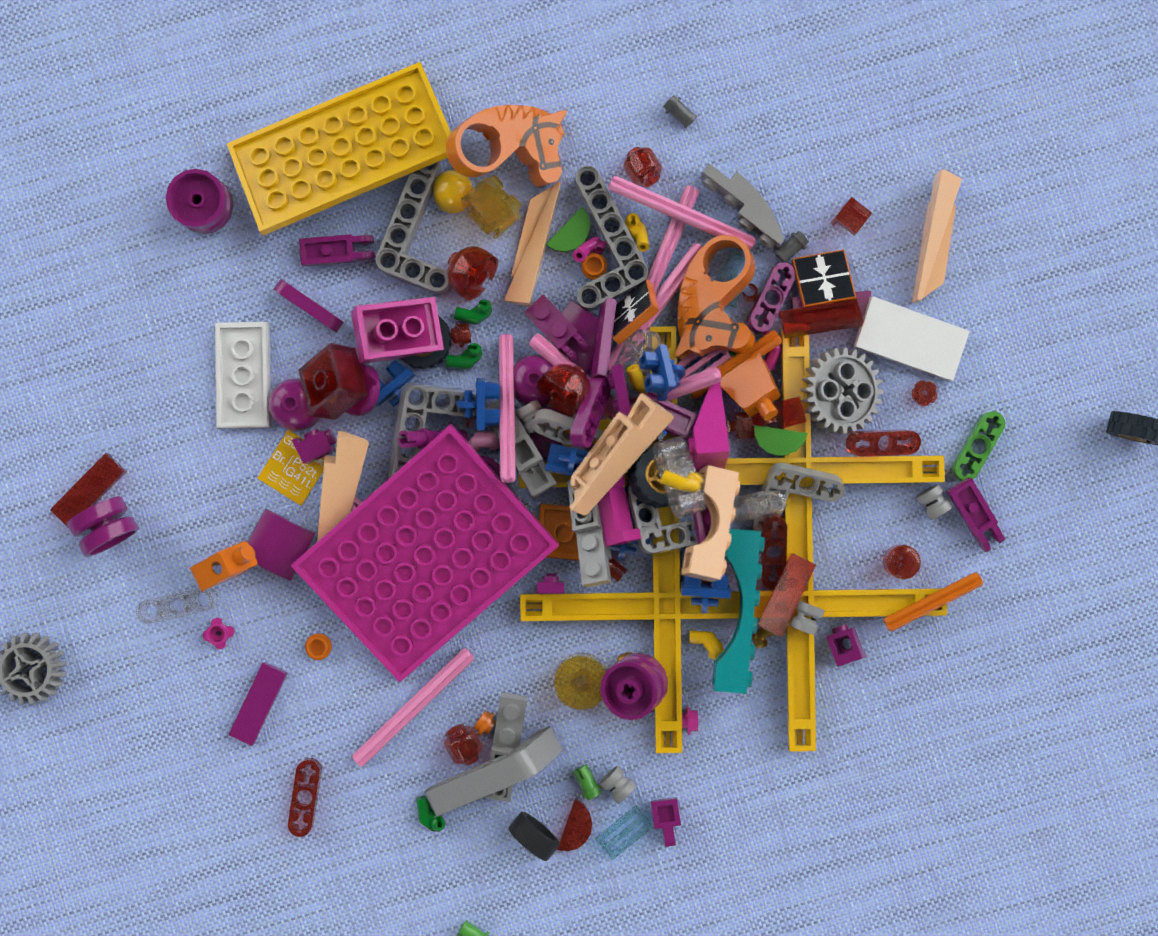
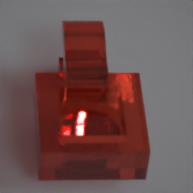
(789, 413)
(743, 425)

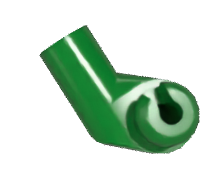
(476, 314)
(467, 358)
(427, 816)

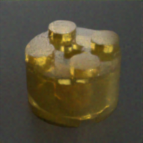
(492, 206)
(571, 668)

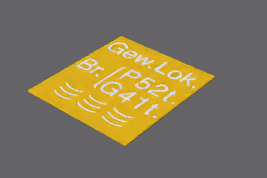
(288, 473)

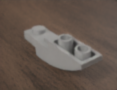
(754, 212)
(527, 459)
(592, 551)
(507, 733)

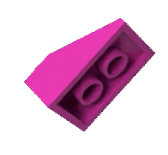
(396, 329)
(709, 436)

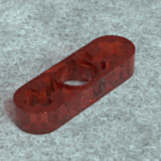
(892, 448)
(781, 532)
(309, 817)

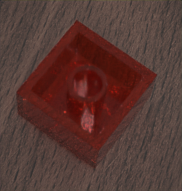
(332, 381)

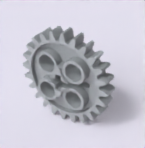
(842, 390)

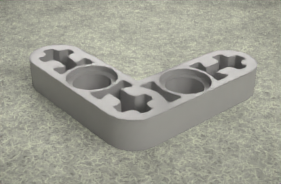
(797, 473)
(654, 528)

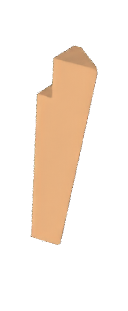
(936, 234)
(532, 246)
(616, 451)
(340, 480)

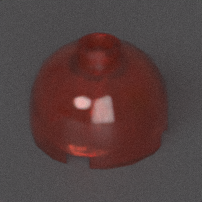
(469, 270)
(565, 387)

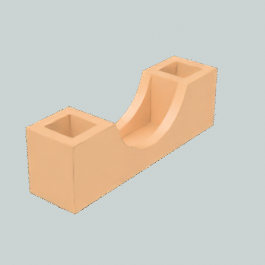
(707, 558)

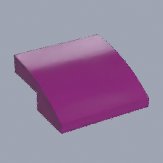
(587, 326)
(279, 543)

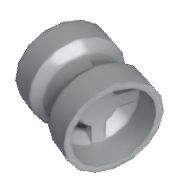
(527, 415)
(934, 501)
(806, 624)
(617, 784)

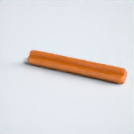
(762, 346)
(933, 601)

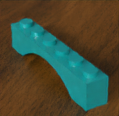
(732, 666)

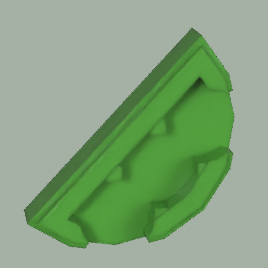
(572, 233)
(779, 441)

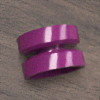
(194, 187)
(102, 526)
(634, 686)

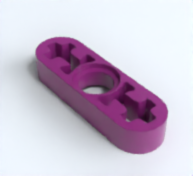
(308, 305)
(769, 317)
(590, 413)

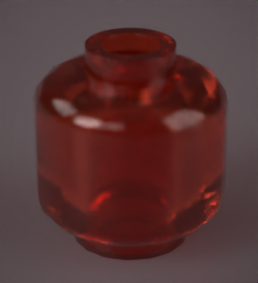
(642, 166)
(910, 561)
(463, 744)

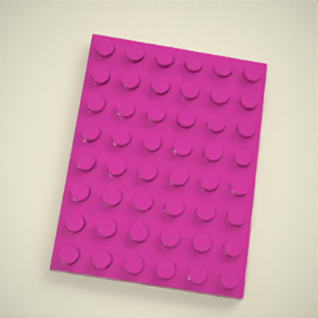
(425, 553)

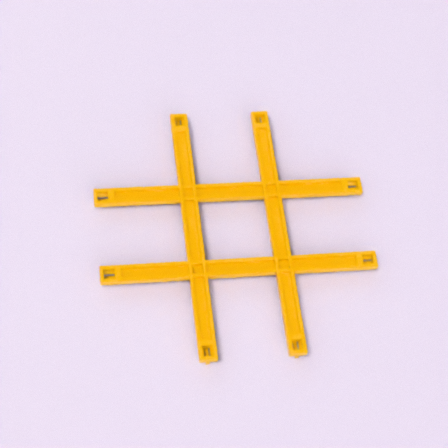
(668, 606)

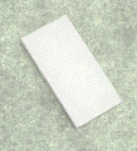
(911, 338)
(242, 375)

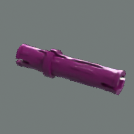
(420, 437)

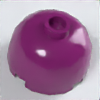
(526, 375)
(290, 407)

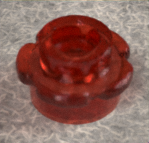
(461, 334)
(917, 392)

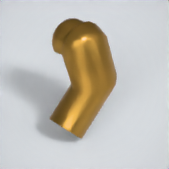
(760, 637)

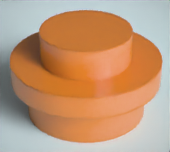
(594, 266)
(318, 646)
(485, 723)

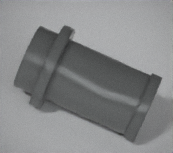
(679, 111)
(792, 246)

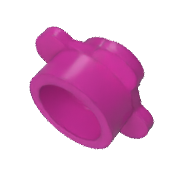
(211, 636)
(690, 721)

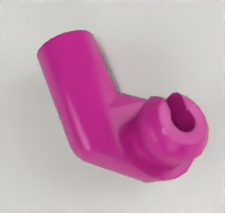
(585, 249)
(772, 356)

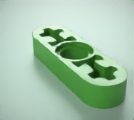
(982, 426)

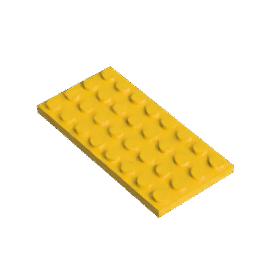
(340, 148)

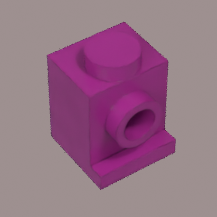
(315, 445)
(840, 653)

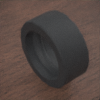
(534, 836)

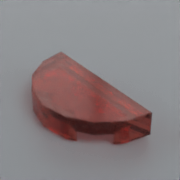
(577, 827)

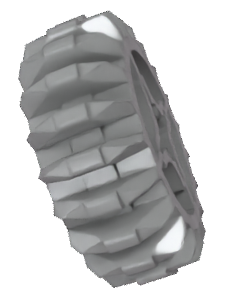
(34, 678)

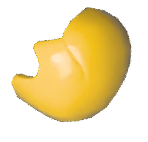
(449, 190)

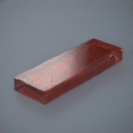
(820, 318)
(89, 488)
(786, 595)

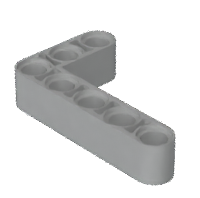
(410, 227)
(613, 240)
(419, 410)
(495, 774)

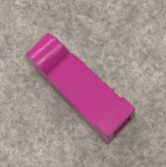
(616, 516)

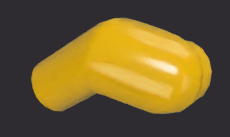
(637, 231)
(636, 378)
(679, 482)
(709, 641)

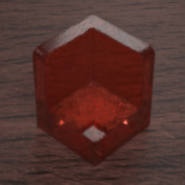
(852, 216)

